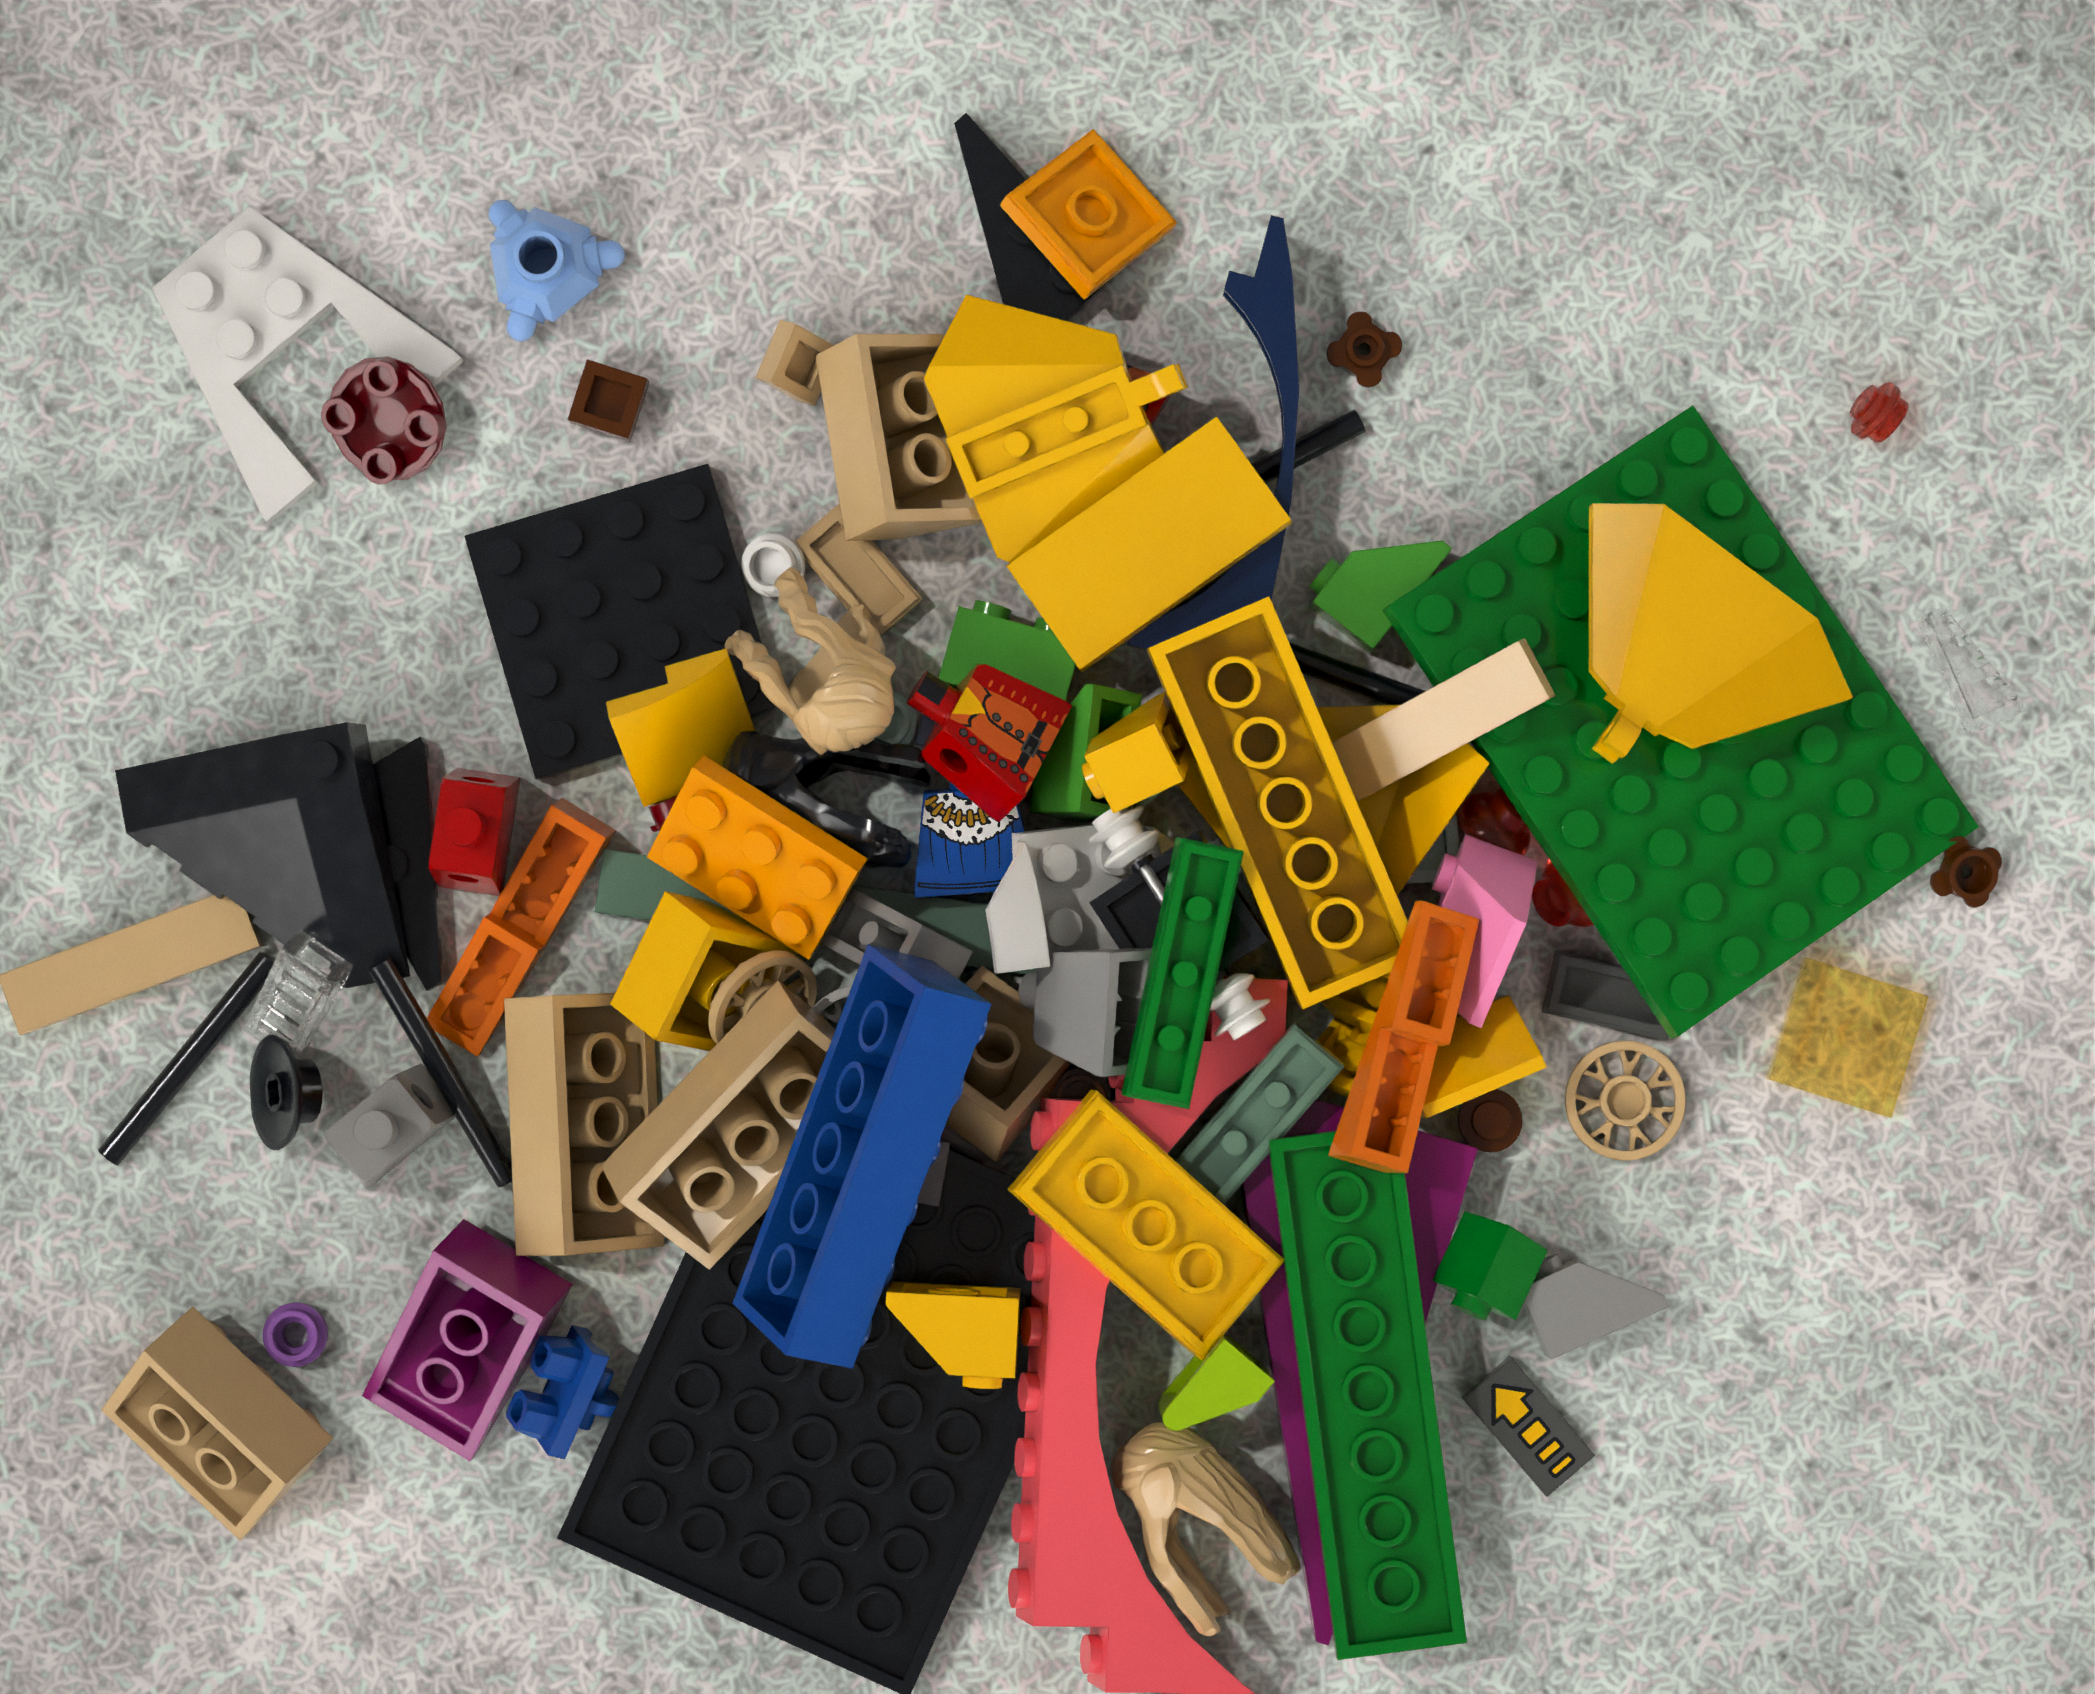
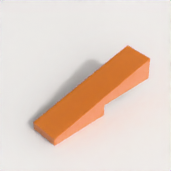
(519, 925)
(1410, 1024)

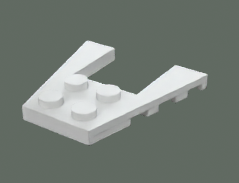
(244, 304)

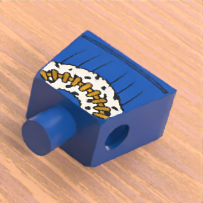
(961, 845)

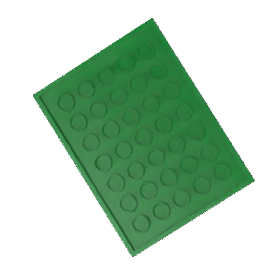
(1683, 856)

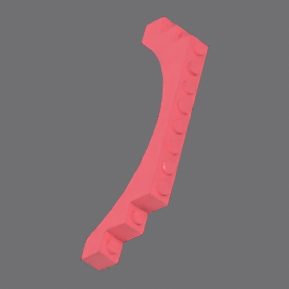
(1071, 1541)

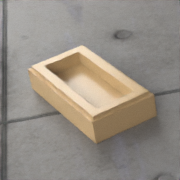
(857, 572)

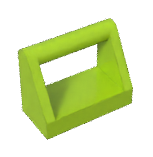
(1214, 1386)

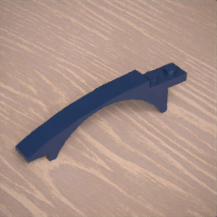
(1269, 312)

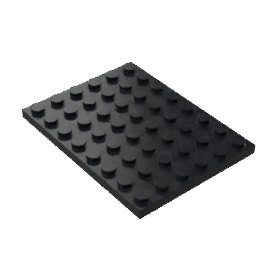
(809, 1487)

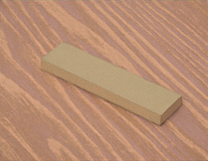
(1442, 719)
(128, 962)

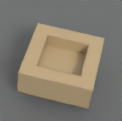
(792, 362)

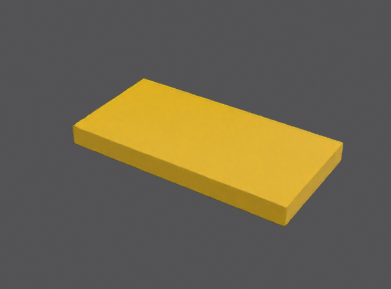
(1149, 544)
(1146, 1224)

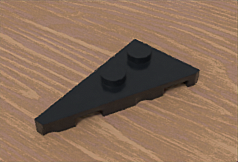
(1020, 268)
(407, 823)

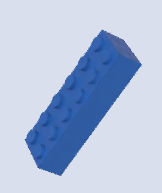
(861, 1156)

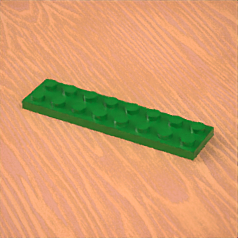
(1367, 1401)

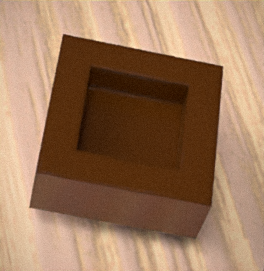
(608, 400)

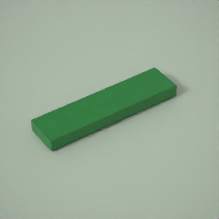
(1182, 972)

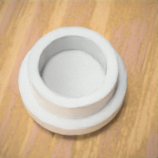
(767, 559)

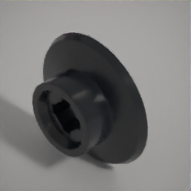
(282, 1092)

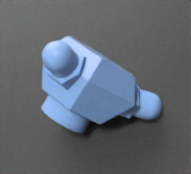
(544, 264)

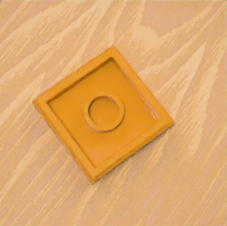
(1088, 214)

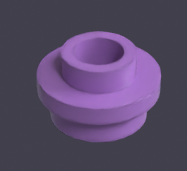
(277, 1344)

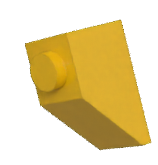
(1137, 756)

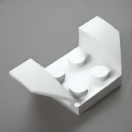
(1047, 896)

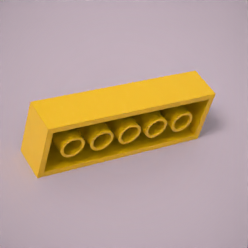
(1283, 801)

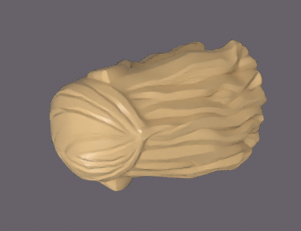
(843, 690)
(1183, 1471)

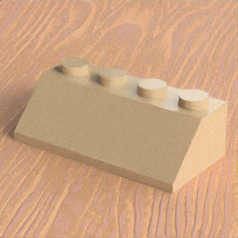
(575, 1094)
(722, 1136)

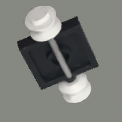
(1134, 905)

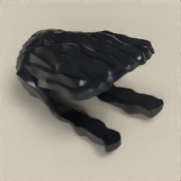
(790, 766)

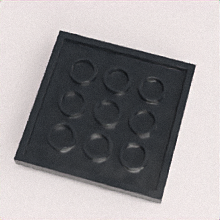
(604, 599)

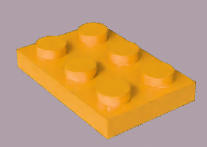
(756, 857)

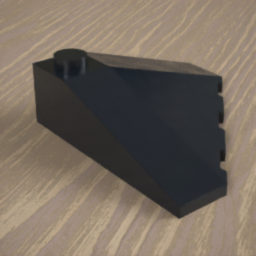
(283, 833)

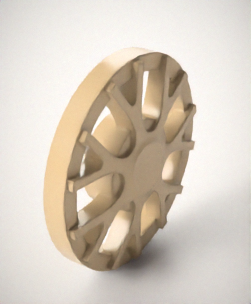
(754, 969)
(1625, 1100)

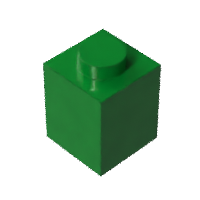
(1489, 1267)

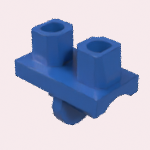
(572, 1393)

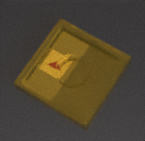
(1847, 1037)

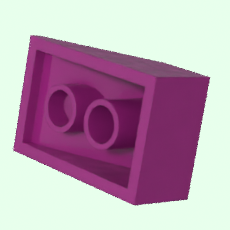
(465, 1338)

